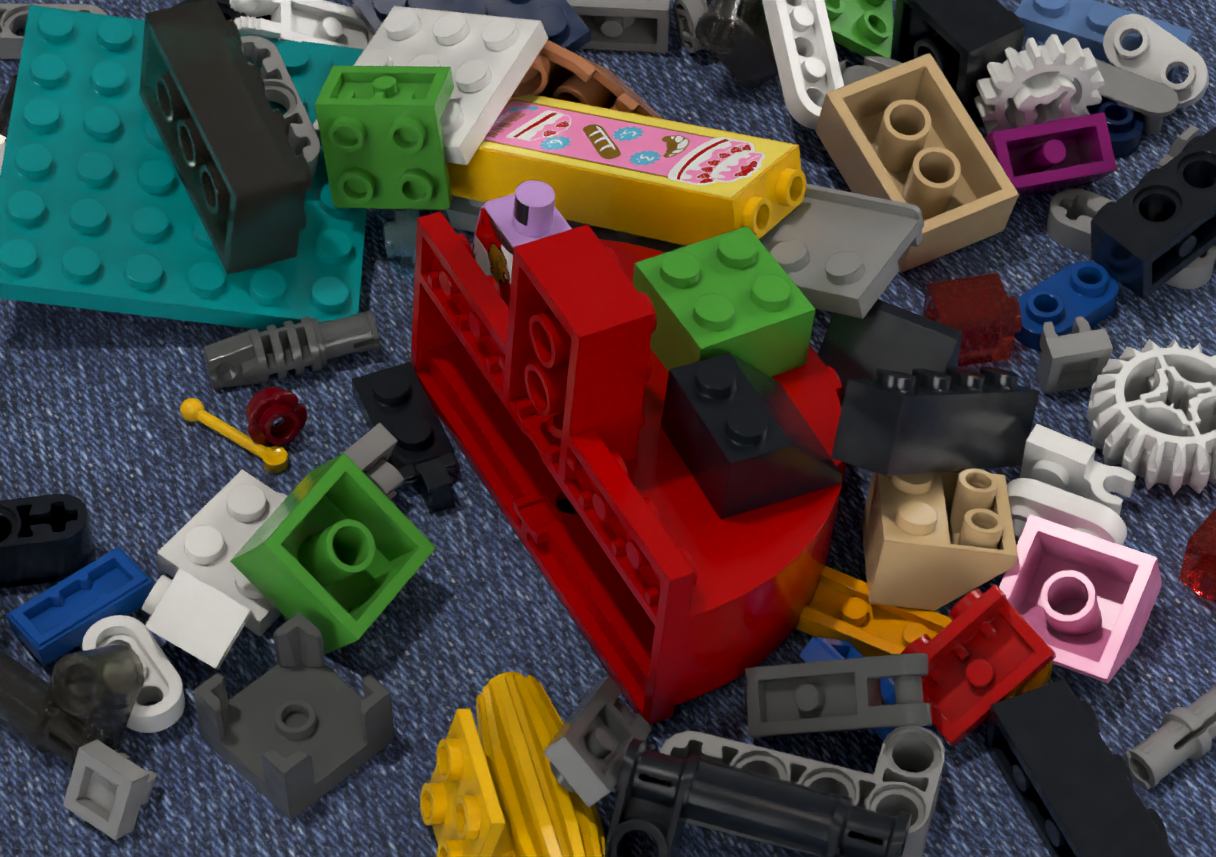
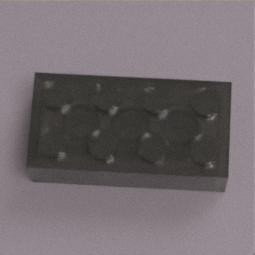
(223, 135)

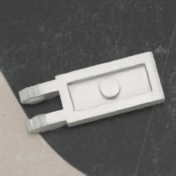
(303, 21)

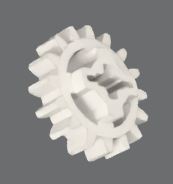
(1039, 85)

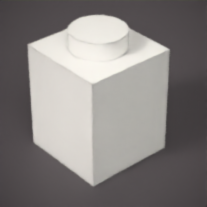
(195, 617)

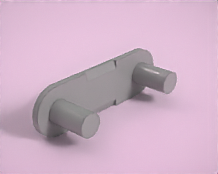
(1139, 94)

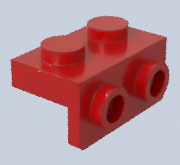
(978, 661)

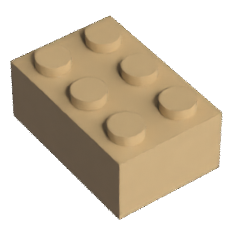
(915, 144)

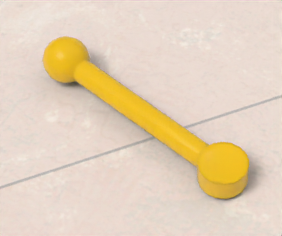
(274, 457)

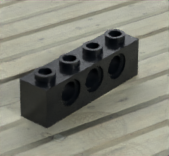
(1160, 221)

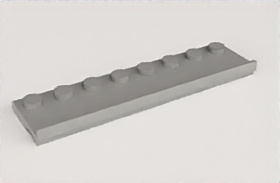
(832, 246)

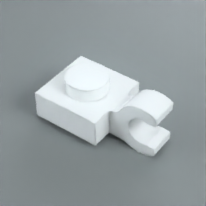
(1072, 467)

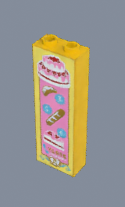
(635, 170)

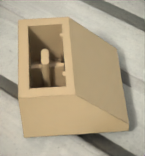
(935, 536)

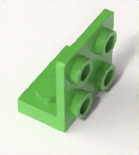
(385, 136)

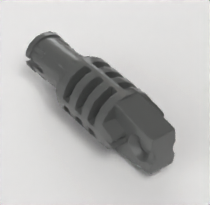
(256, 355)

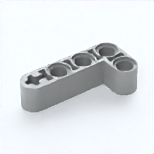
(884, 792)

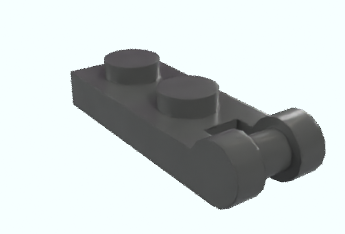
(836, 695)
(593, 742)

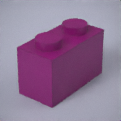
(1054, 153)

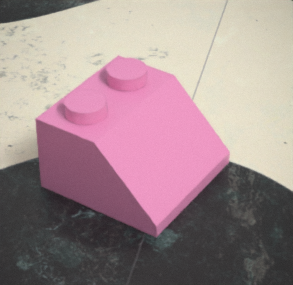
(1082, 595)

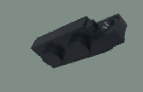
(422, 448)

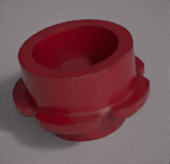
(269, 406)

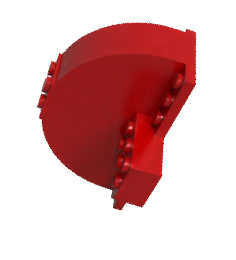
(570, 406)

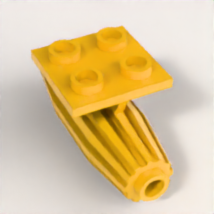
(497, 787)

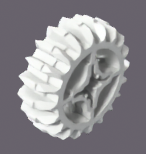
(1157, 415)

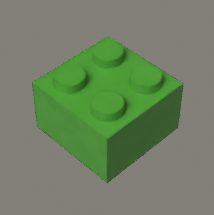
(726, 300)
(334, 552)

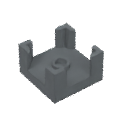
(297, 723)

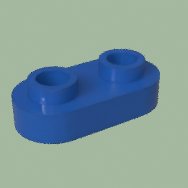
(1072, 292)

